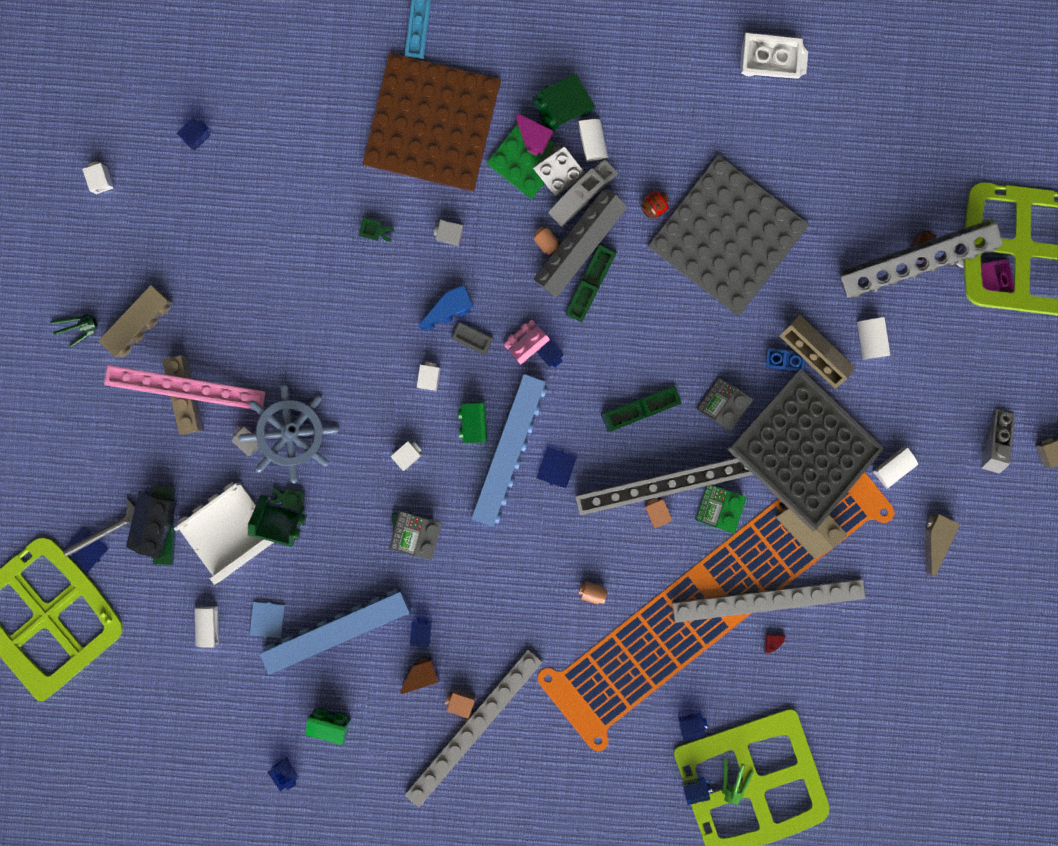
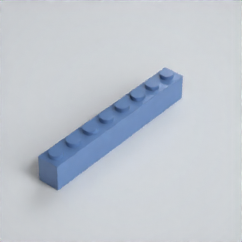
(508, 450)
(335, 632)

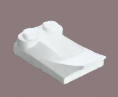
(773, 56)

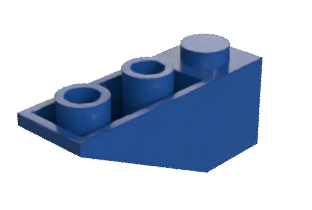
(450, 305)

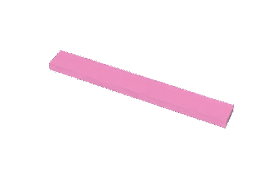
(182, 387)

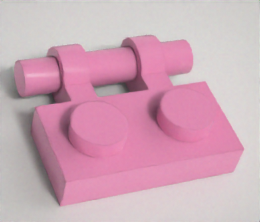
(529, 344)

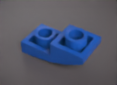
(784, 360)

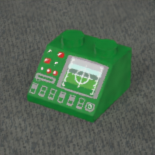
(721, 508)

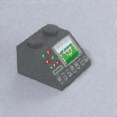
(724, 404)
(415, 535)

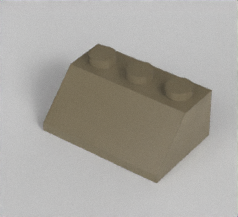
(817, 541)

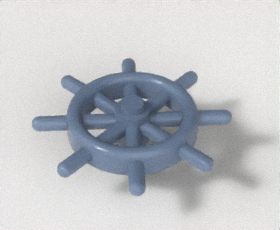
(288, 433)

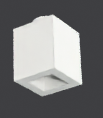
(97, 177)
(428, 376)
(407, 455)

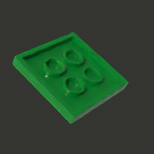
(517, 164)

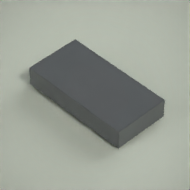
(472, 338)

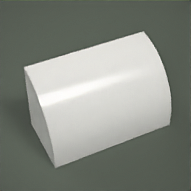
(592, 140)
(873, 338)
(895, 467)
(206, 626)

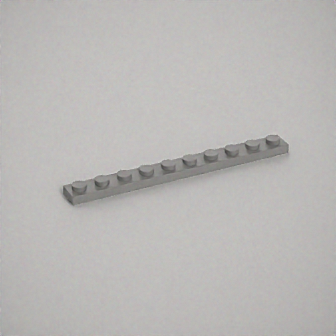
(768, 600)
(473, 728)

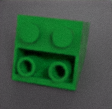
(328, 726)

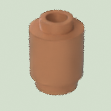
(546, 240)
(592, 593)

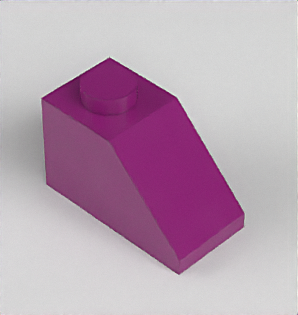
(534, 135)

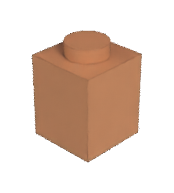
(657, 512)
(460, 703)

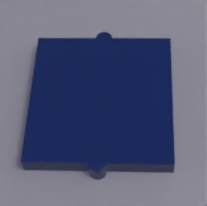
(556, 467)
(89, 555)

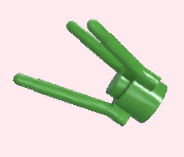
(734, 792)

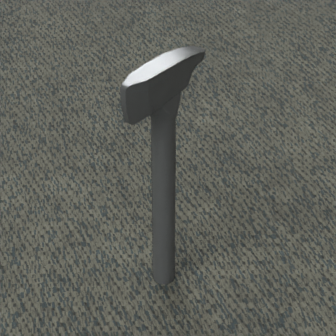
(126, 519)

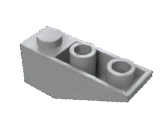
(999, 442)

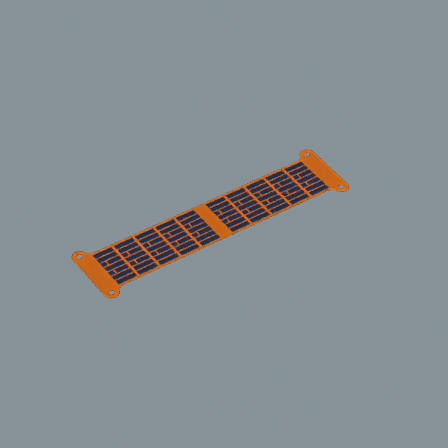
(655, 648)

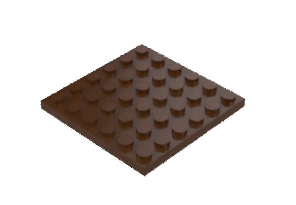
(431, 122)

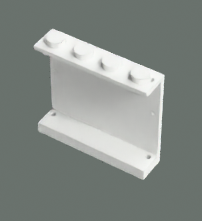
(221, 532)

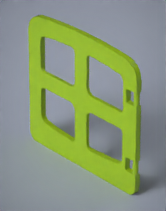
(1021, 248)
(47, 616)
(738, 739)

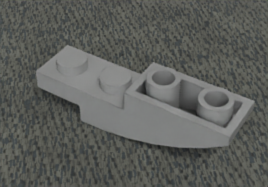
(582, 192)

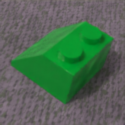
(473, 423)

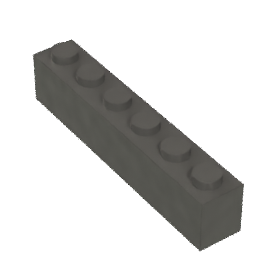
(580, 243)

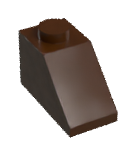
(421, 675)

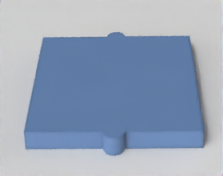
(267, 619)

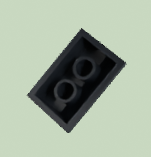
(151, 524)

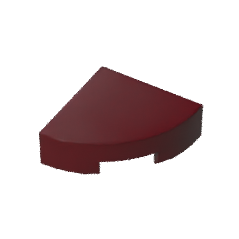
(773, 642)

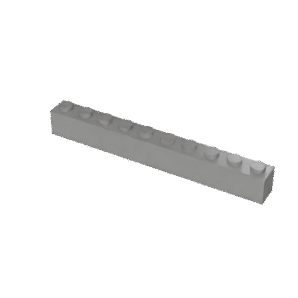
(661, 485)

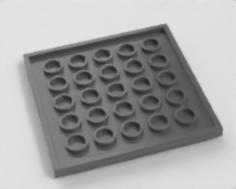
(728, 236)
(806, 449)

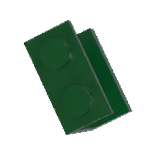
(563, 102)
(275, 523)

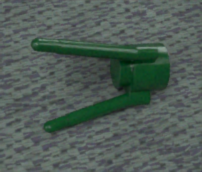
(85, 323)

